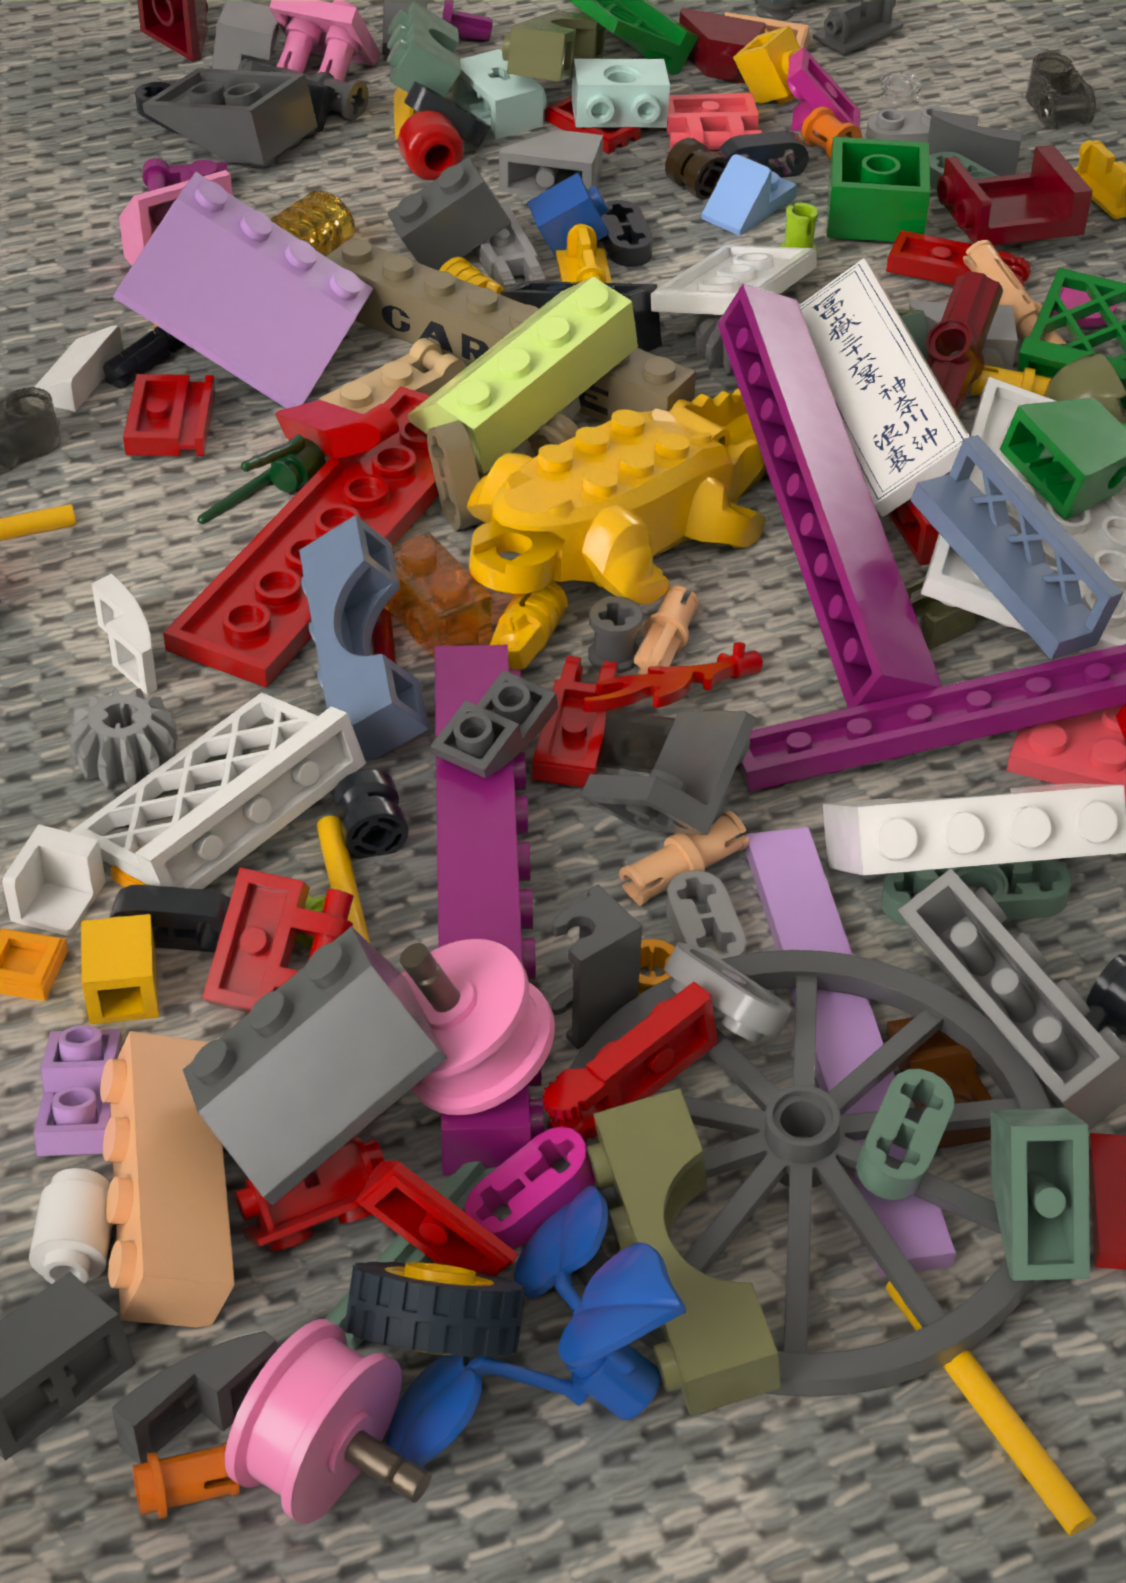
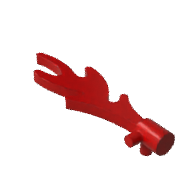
(672, 682)

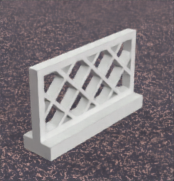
(227, 821)

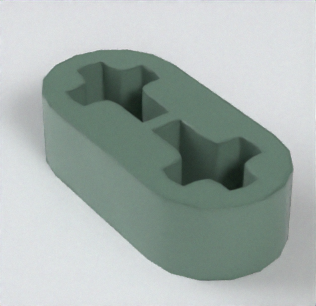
(917, 1139)

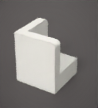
(54, 880)

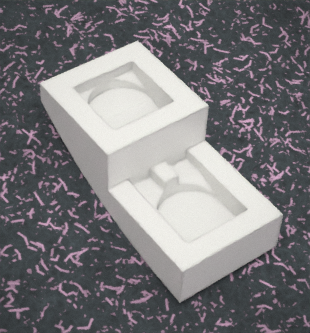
(127, 632)

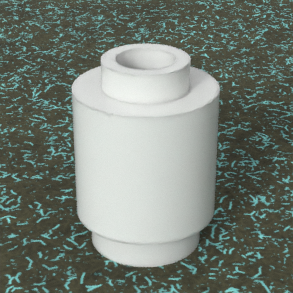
(72, 1227)

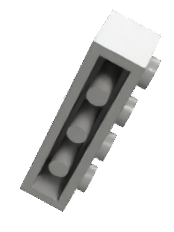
(1008, 986)

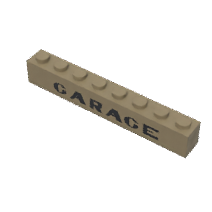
(468, 320)

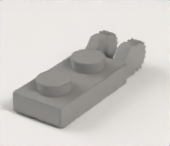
(510, 255)

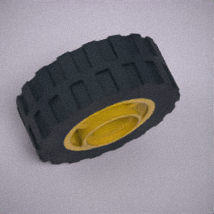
(435, 1309)

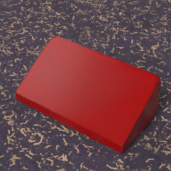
(432, 1221)

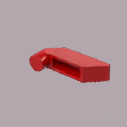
(338, 429)

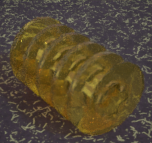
(318, 220)

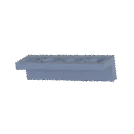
(1014, 562)

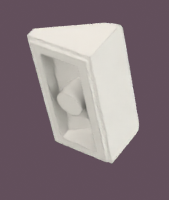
(81, 368)

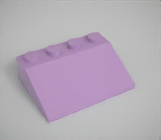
(243, 292)

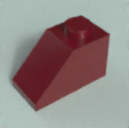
(719, 41)

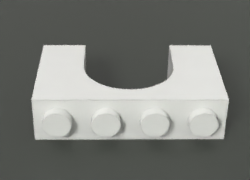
(975, 830)

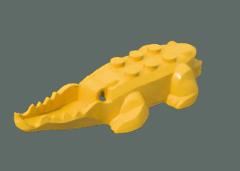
(619, 499)

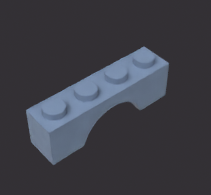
(347, 585)

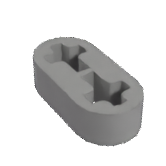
(718, 921)

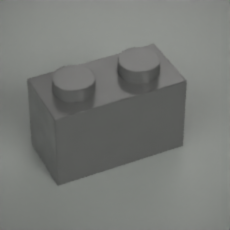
(449, 216)

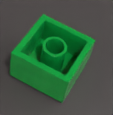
(877, 188)

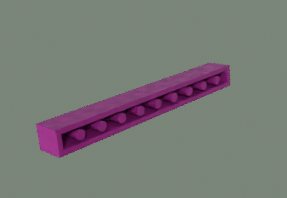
(825, 502)
(480, 887)

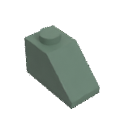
(1042, 1192)

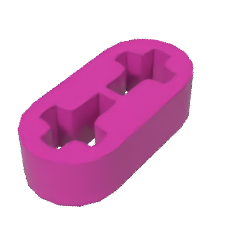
(531, 1185)

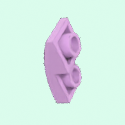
(71, 1108)

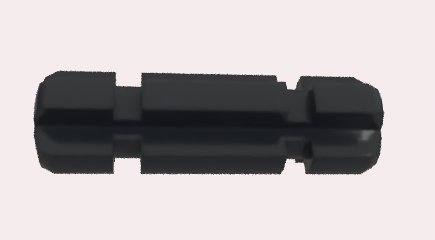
(140, 357)

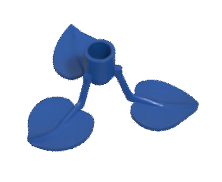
(617, 1307)

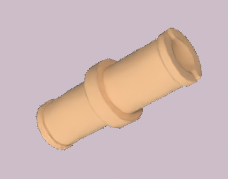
(682, 854)

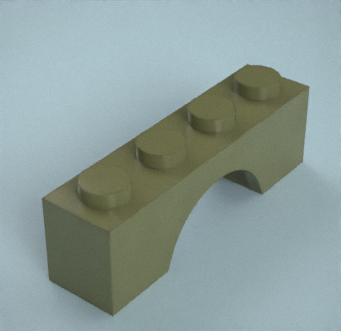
(550, 42)
(656, 1167)

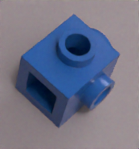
(566, 206)

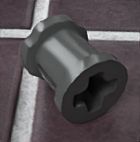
(615, 630)

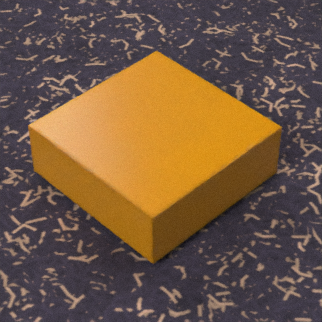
(29, 963)

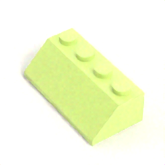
(534, 370)

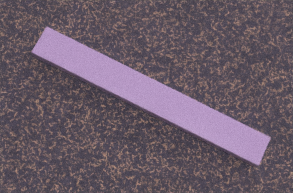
(806, 918)

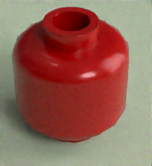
(430, 144)

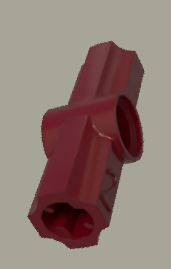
(964, 329)

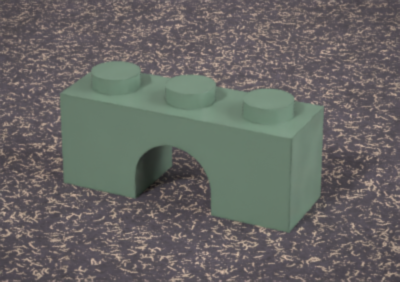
(423, 50)

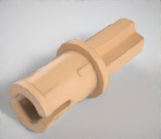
(666, 630)

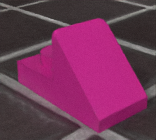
(816, 89)

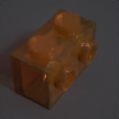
(438, 597)

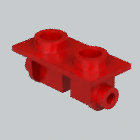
(334, 1194)

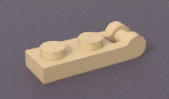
(406, 371)

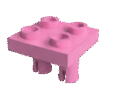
(323, 30)

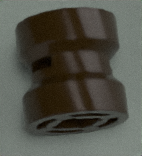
(695, 167)

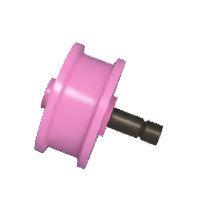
(485, 1019)
(318, 1423)

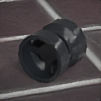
(370, 813)

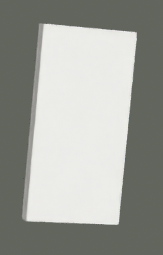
(716, 279)

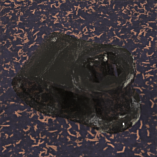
(1059, 91)
(27, 427)

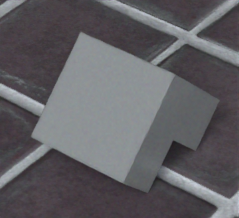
(244, 31)

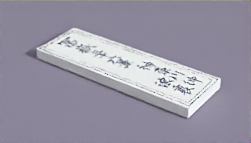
(882, 387)

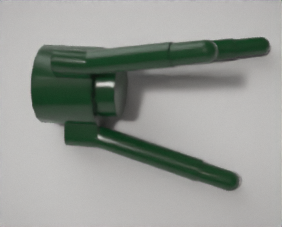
(290, 470)

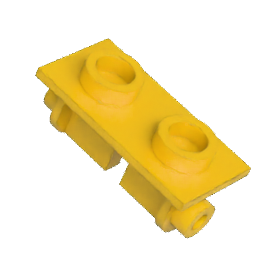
(1104, 177)
(582, 257)

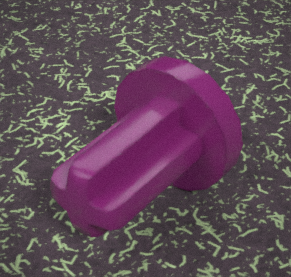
(469, 25)

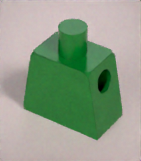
(1068, 452)

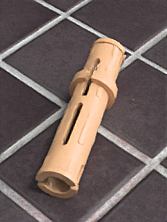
(1026, 311)

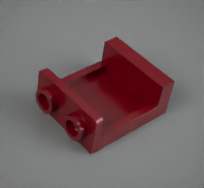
(1018, 207)

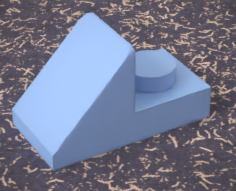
(746, 195)

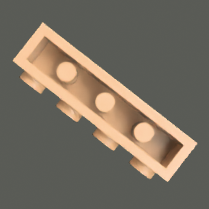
(165, 1188)

